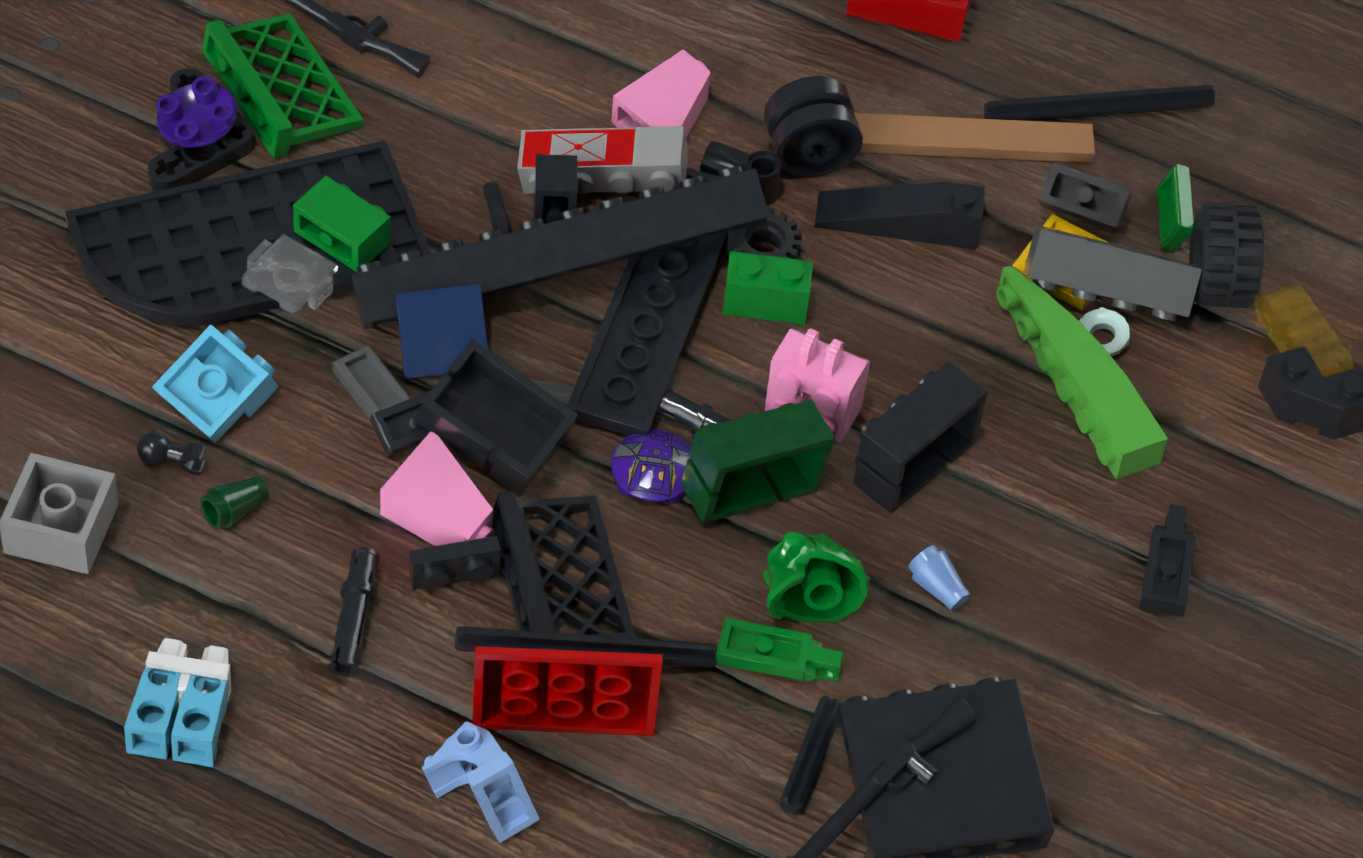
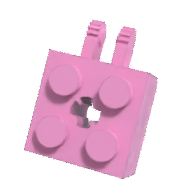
(821, 372)

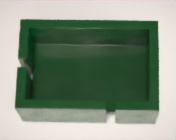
(726, 458)

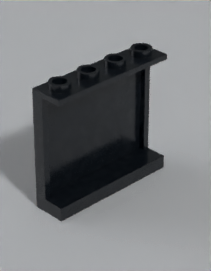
(987, 781)

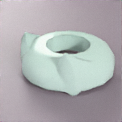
(1112, 321)

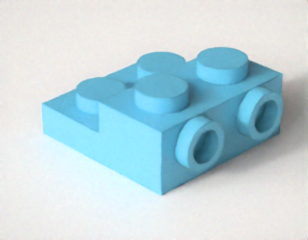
(216, 382)

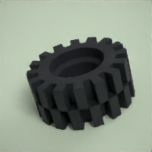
(772, 230)

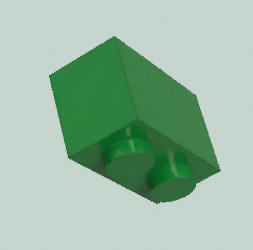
(342, 223)
(767, 287)

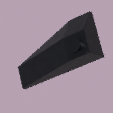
(919, 210)

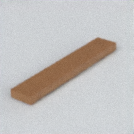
(976, 138)

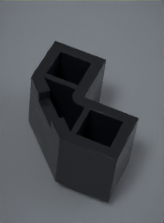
(1301, 393)

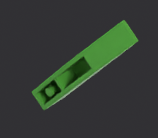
(1085, 378)

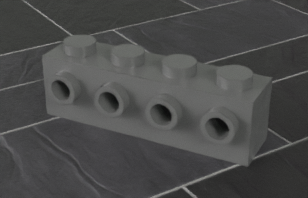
(1113, 272)

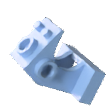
(477, 759)

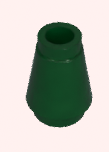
(232, 501)

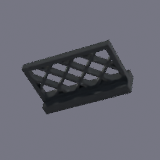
(524, 570)

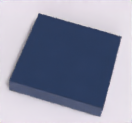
(438, 327)

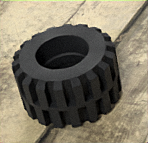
(1230, 252)

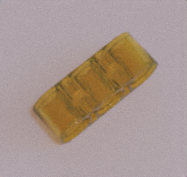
(1296, 322)

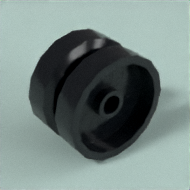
(813, 126)

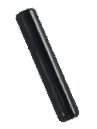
(810, 756)

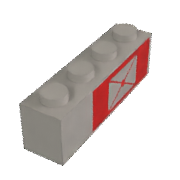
(611, 157)

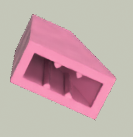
(664, 96)
(436, 497)

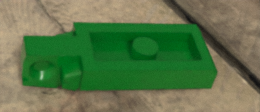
(776, 652)

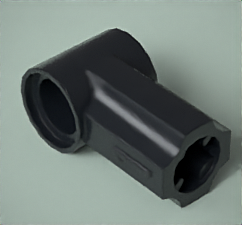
(767, 164)

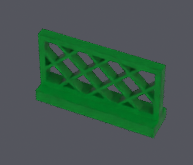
(253, 89)

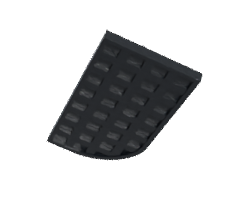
(187, 246)

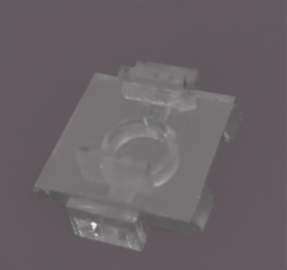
(289, 274)

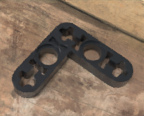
(223, 151)

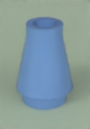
(938, 576)

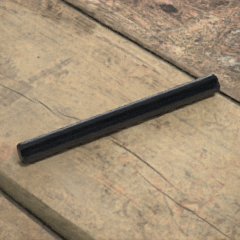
(1101, 103)
(673, 652)

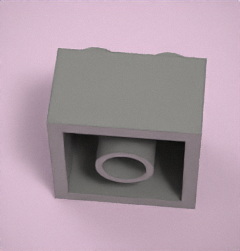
(59, 513)

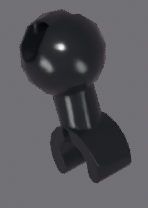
(156, 449)

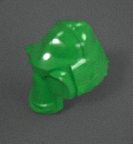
(813, 579)

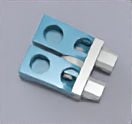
(179, 704)

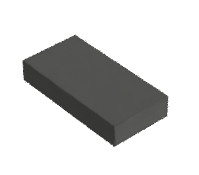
(368, 381)

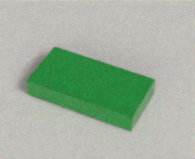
(1174, 208)

